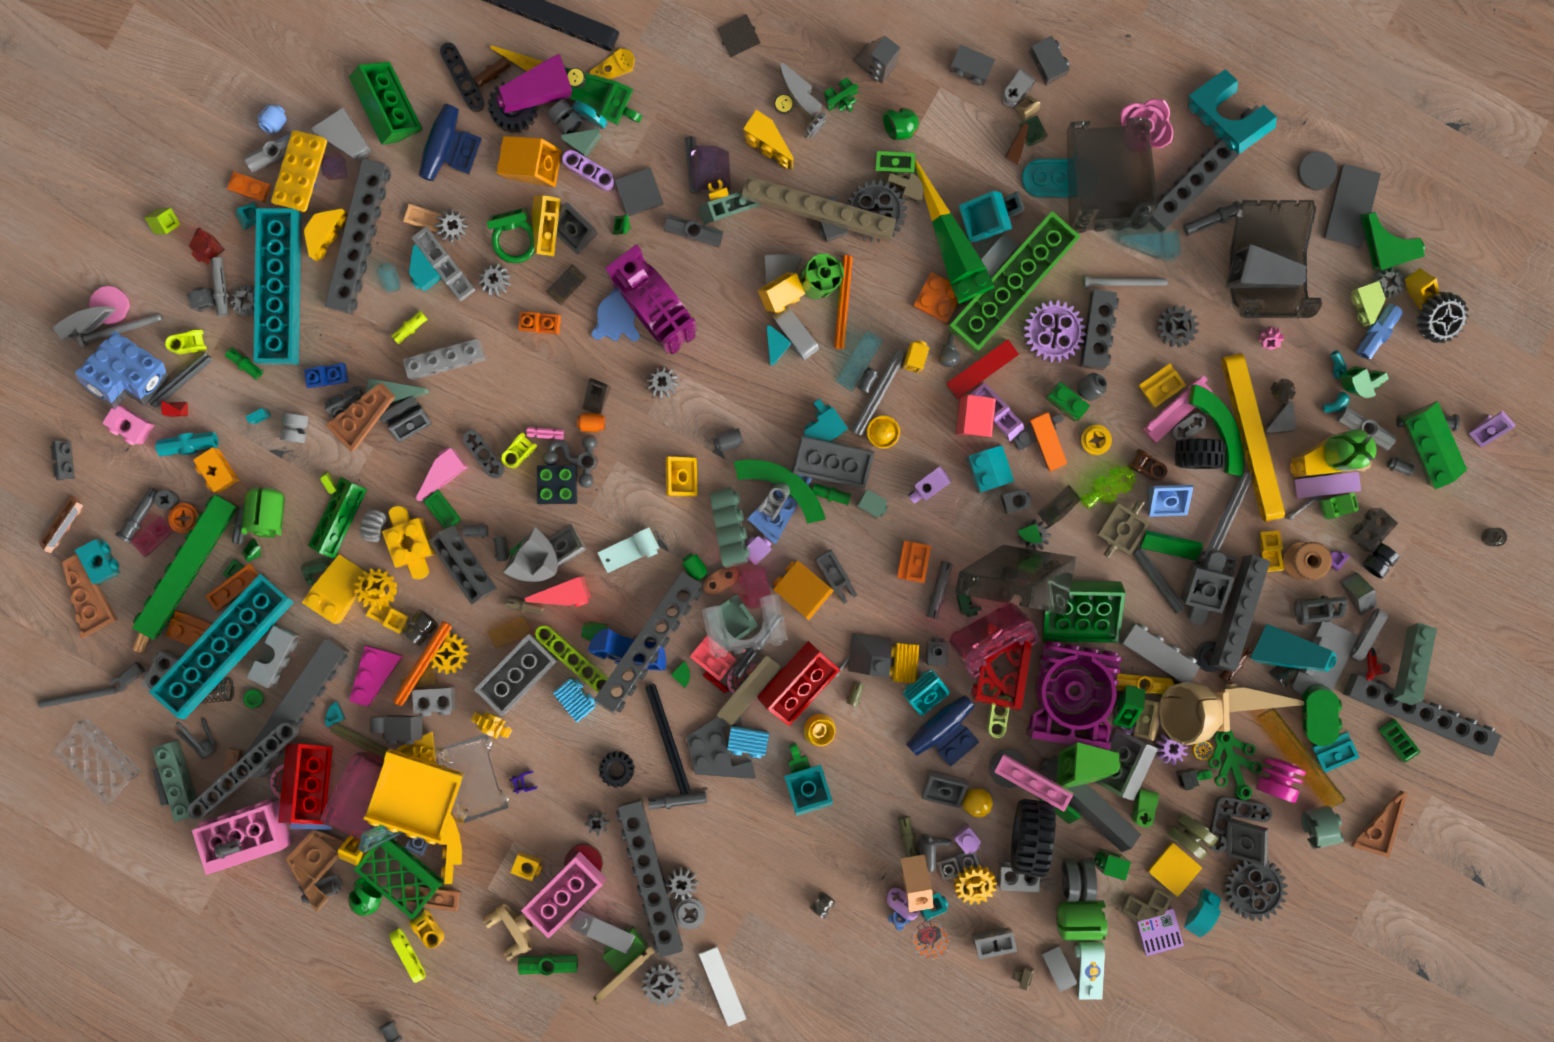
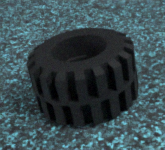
(1200, 453)

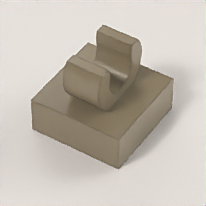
(1025, 977)

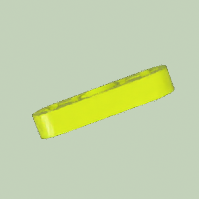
(407, 955)

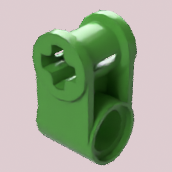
(1145, 805)

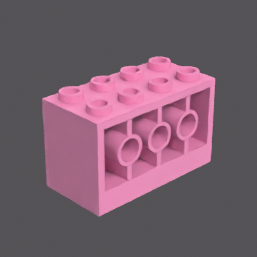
(254, 827)

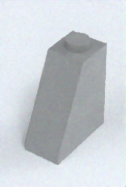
(343, 134)

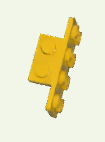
(299, 170)

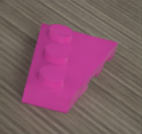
(372, 673)

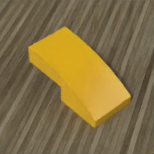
(1271, 549)
(388, 617)

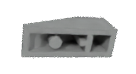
(602, 931)

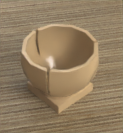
(1193, 712)

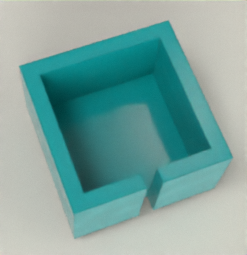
(985, 216)

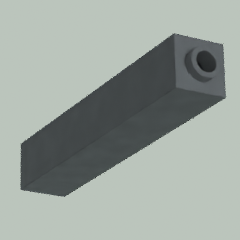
(1095, 810)

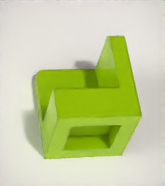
(162, 220)

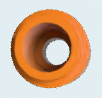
(591, 422)

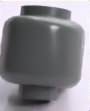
(1092, 386)

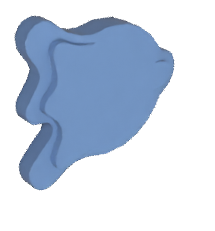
(615, 318)

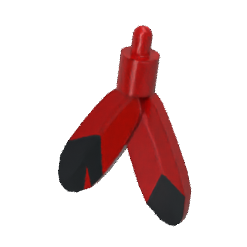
(1373, 668)

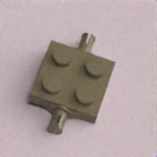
(1123, 529)

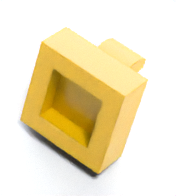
(717, 193)

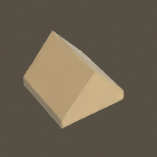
(1028, 107)

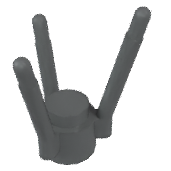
(202, 748)

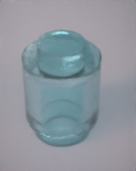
(389, 278)

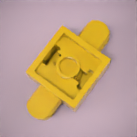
(408, 542)

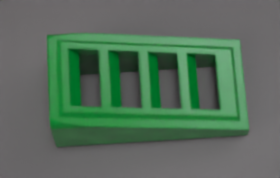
(1413, 749)

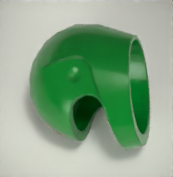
(905, 123)
(364, 900)

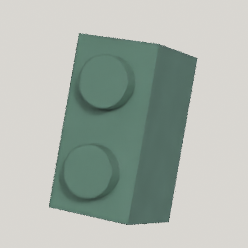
(872, 504)

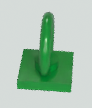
(509, 221)

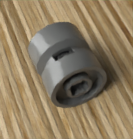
(562, 114)

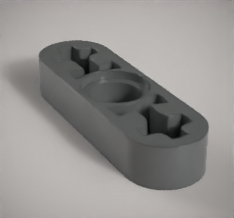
(488, 468)

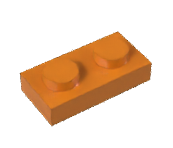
(249, 187)

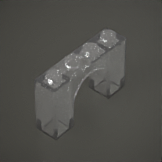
(771, 631)

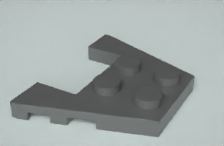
(710, 752)

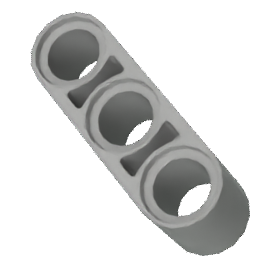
(795, 333)

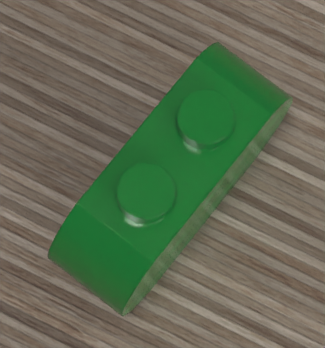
(1321, 715)

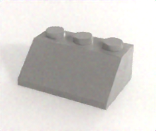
(1134, 763)

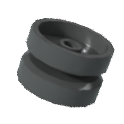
(1079, 879)

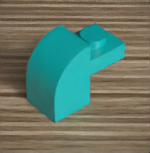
(1204, 915)

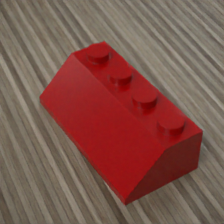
(798, 683)
(304, 783)

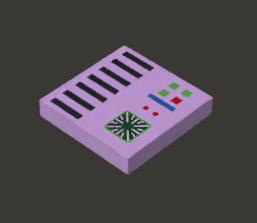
(1160, 933)

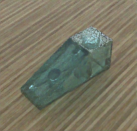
(1157, 245)
(859, 360)

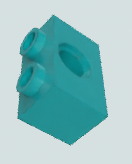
(88, 556)

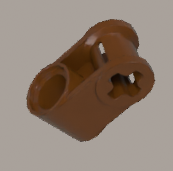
(1147, 464)

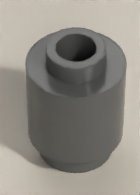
(729, 439)

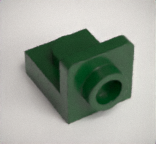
(964, 602)

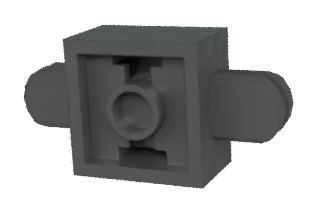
(1214, 589)

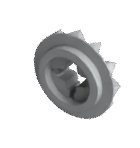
(815, 126)
(1398, 281)
(237, 304)
(689, 922)

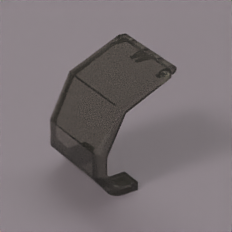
(1283, 230)

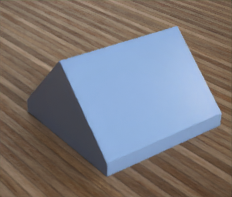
(1169, 500)

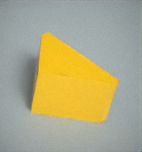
(349, 851)

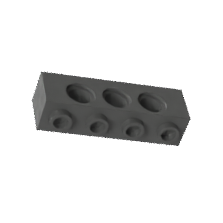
(1098, 299)
(462, 564)

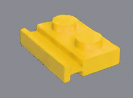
(1162, 385)

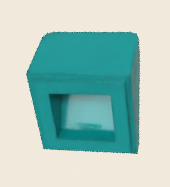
(246, 215)

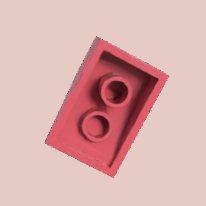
(568, 593)

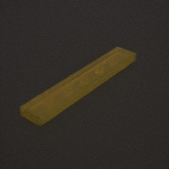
(1300, 756)

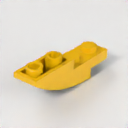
(453, 851)

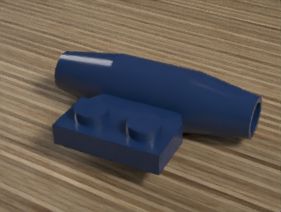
(448, 146)
(946, 732)

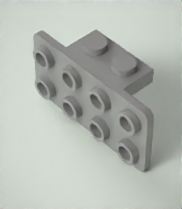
(1334, 639)

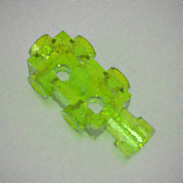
(1114, 483)

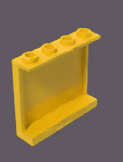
(414, 796)

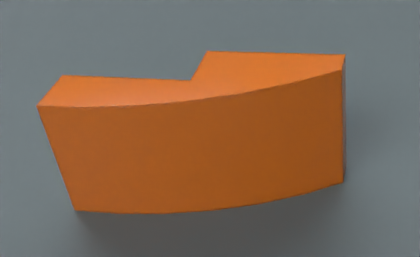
(539, 323)

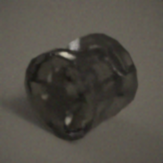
(1488, 537)

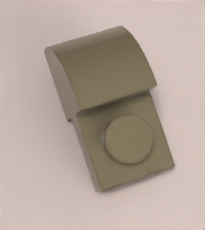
(912, 188)

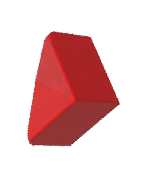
(174, 409)

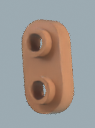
(720, 580)

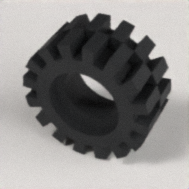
(608, 777)

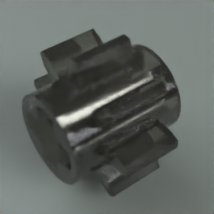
(1283, 390)

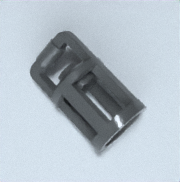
(1325, 607)

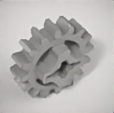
(670, 983)

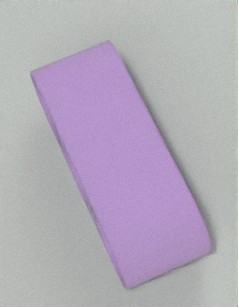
(582, 163)

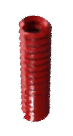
(715, 682)

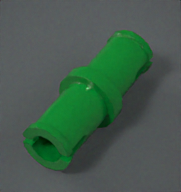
(244, 363)
(831, 494)

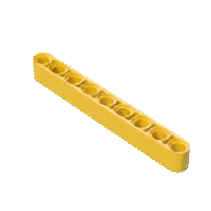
(1252, 437)

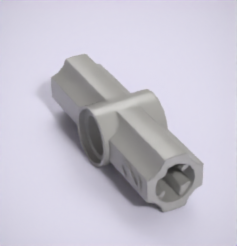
(263, 157)
(1353, 420)

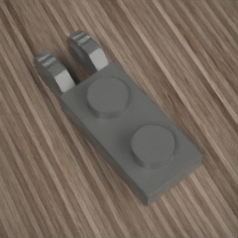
(835, 574)

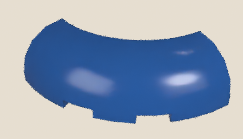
(614, 646)

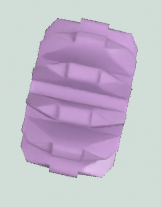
(1168, 755)

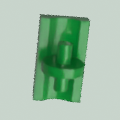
(848, 91)

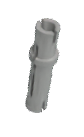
(220, 295)

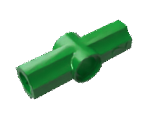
(535, 964)

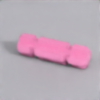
(546, 433)

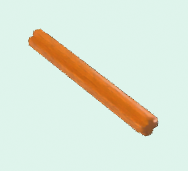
(843, 301)
(422, 663)

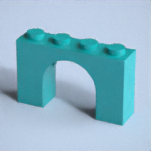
(1236, 133)

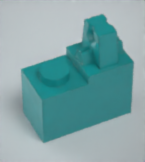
(828, 425)

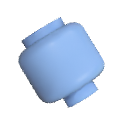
(271, 118)

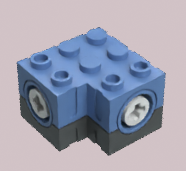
(121, 371)

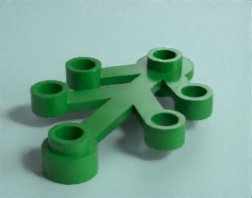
(1232, 760)

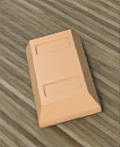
(421, 217)

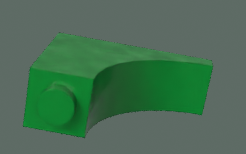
(1387, 249)

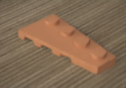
(361, 416)
(90, 603)

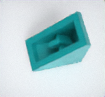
(777, 345)

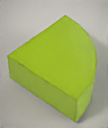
(328, 482)

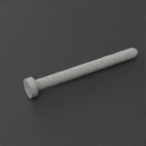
(1087, 281)
(83, 339)

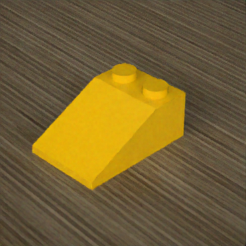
(334, 590)

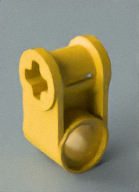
(428, 927)

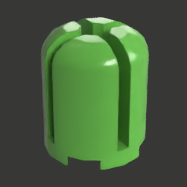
(821, 276)
(1349, 450)
(263, 512)
(1081, 920)

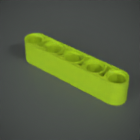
(564, 656)

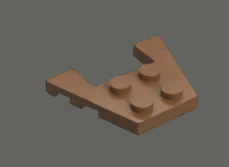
(311, 861)

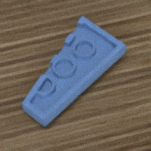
(774, 529)

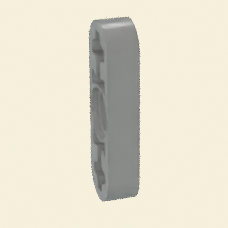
(1368, 634)

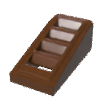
(1016, 148)

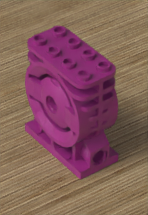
(652, 300)
(1103, 668)

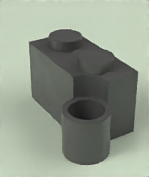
(397, 728)

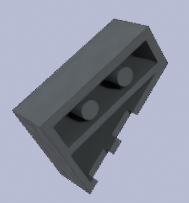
(878, 58)

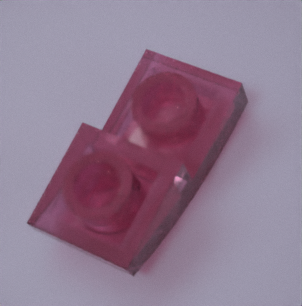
(153, 537)

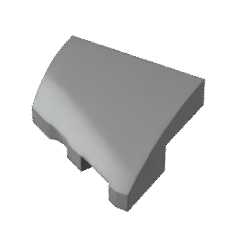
(780, 264)

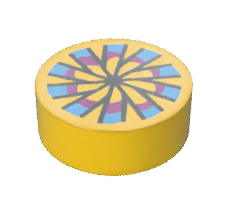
(1202, 750)

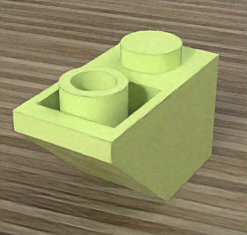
(1368, 302)

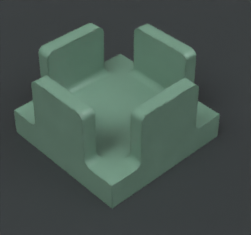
(737, 617)

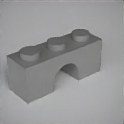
(282, 642)

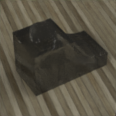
(1059, 506)

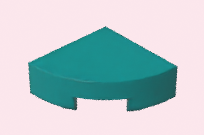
(334, 714)

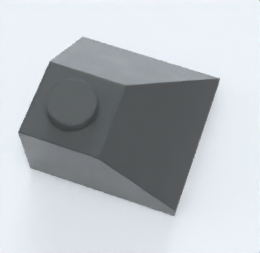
(870, 655)

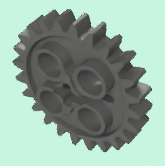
(873, 194)
(1245, 902)

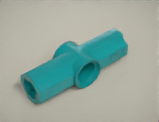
(186, 444)

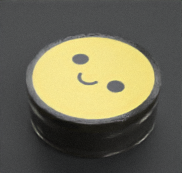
(576, 78)
(783, 104)

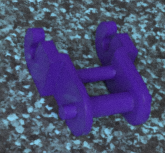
(514, 779)

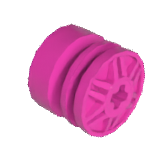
(1280, 779)

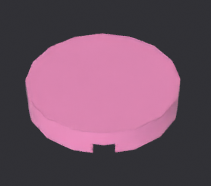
(111, 297)

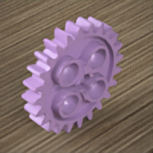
(1071, 334)

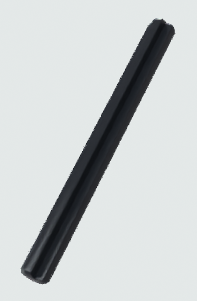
(668, 739)

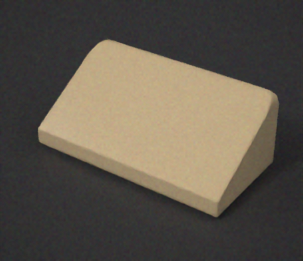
(1148, 722)

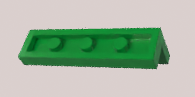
(339, 519)

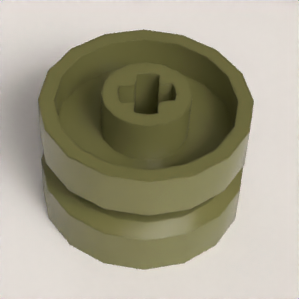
(1192, 836)

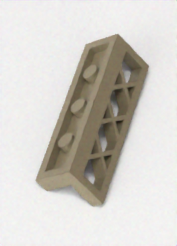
(748, 690)

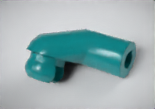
(1339, 364)
(1339, 404)

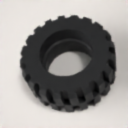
(1033, 838)

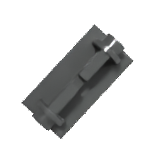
(337, 405)
(64, 461)
(328, 885)

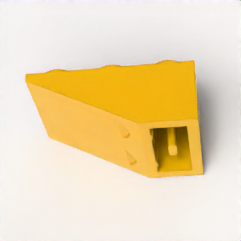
(764, 135)

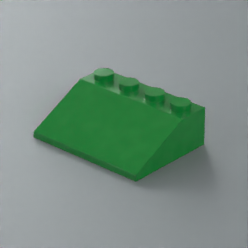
(1091, 614)

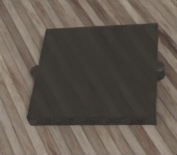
(738, 35)

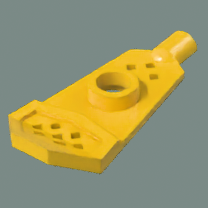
(616, 63)

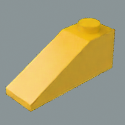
(545, 223)

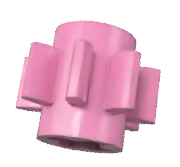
(1271, 338)

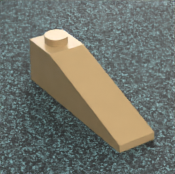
(1249, 699)

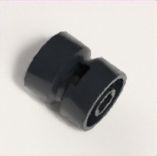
(1379, 562)

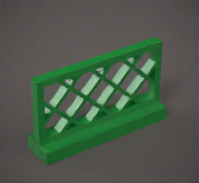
(413, 865)

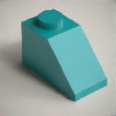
(422, 271)

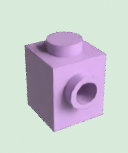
(758, 548)
(967, 839)

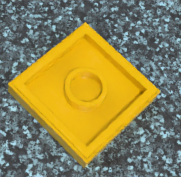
(1174, 869)

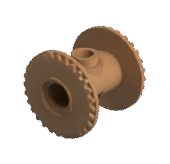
(1307, 560)

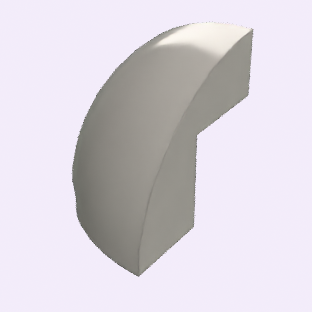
(533, 560)

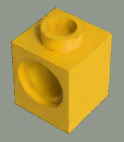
(518, 868)

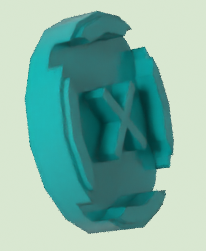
(589, 114)

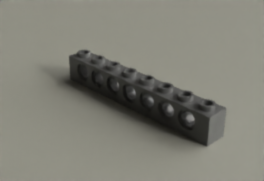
(368, 171)
(1162, 219)
(683, 583)
(1487, 738)
(673, 943)

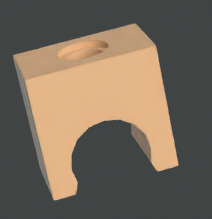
(917, 883)

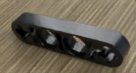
(462, 77)

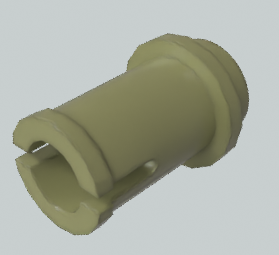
(855, 694)

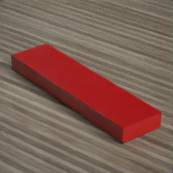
(982, 369)

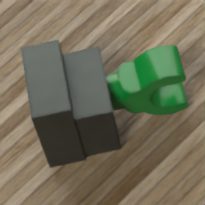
(1189, 778)

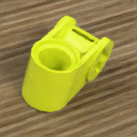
(189, 342)
(518, 450)

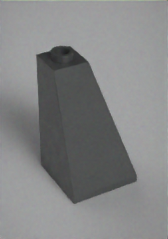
(1263, 269)

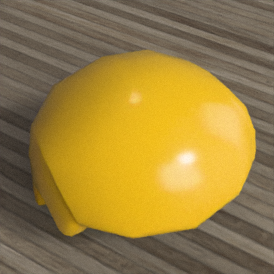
(977, 802)

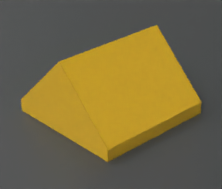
(681, 476)

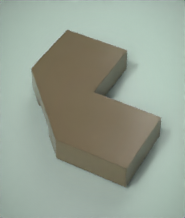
(1139, 911)

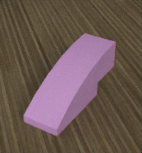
(1003, 417)
(1327, 485)

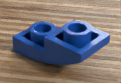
(326, 376)

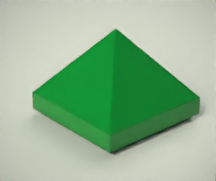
(621, 225)
(251, 551)

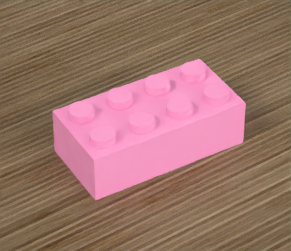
(563, 895)

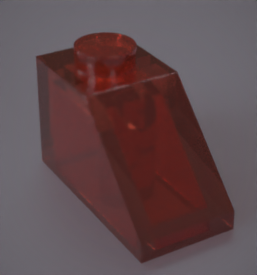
(205, 246)

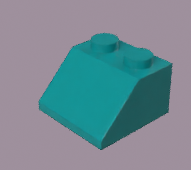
(990, 469)
(808, 790)

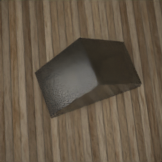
(596, 396)

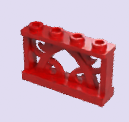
(1014, 691)

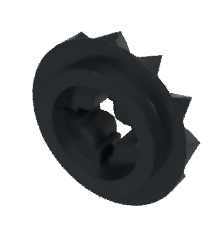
(1203, 662)

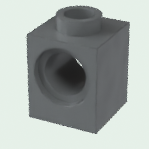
(1008, 505)

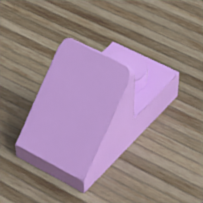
(1491, 428)

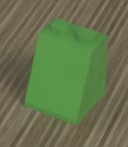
(1085, 764)

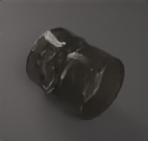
(419, 627)

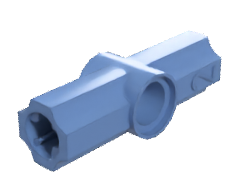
(1379, 331)

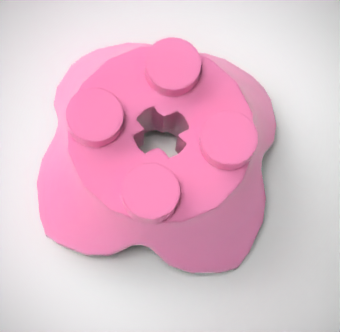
(1158, 113)

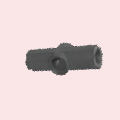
(681, 228)

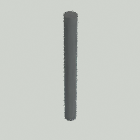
(77, 697)

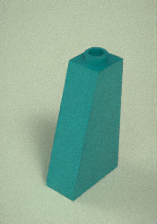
(1287, 650)

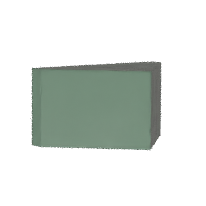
(583, 141)

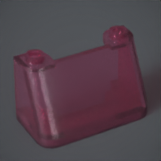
(991, 635)
(353, 795)

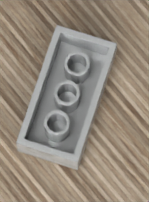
(516, 674)

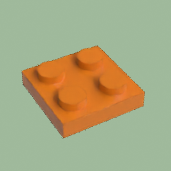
(937, 298)

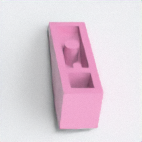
(443, 470)

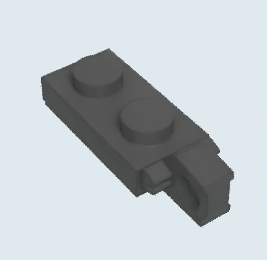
(1028, 437)

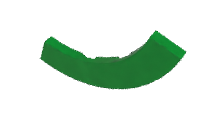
(1225, 425)
(778, 474)

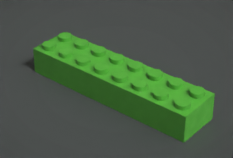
(1014, 282)

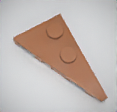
(1381, 832)

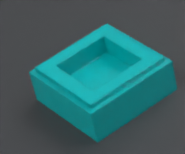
(258, 416)

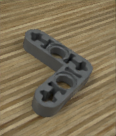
(1226, 814)

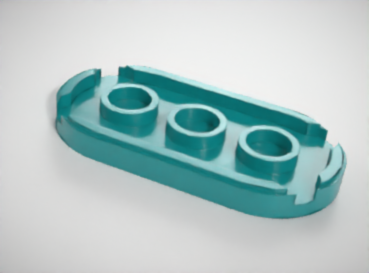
(1046, 178)

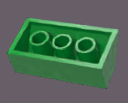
(385, 102)
(1434, 445)

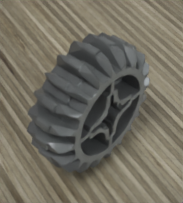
(1438, 312)

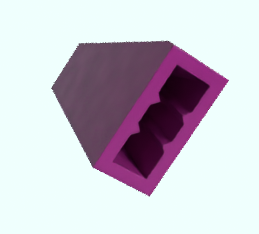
(536, 87)

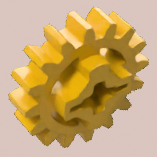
(377, 581)
(447, 661)
(491, 724)
(975, 884)

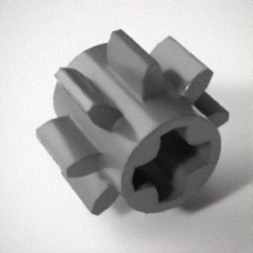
(600, 827)

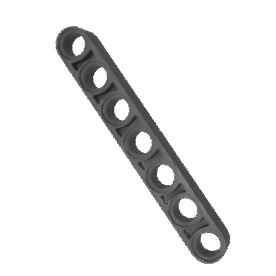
(235, 774)

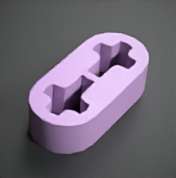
(901, 904)

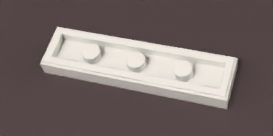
(722, 986)

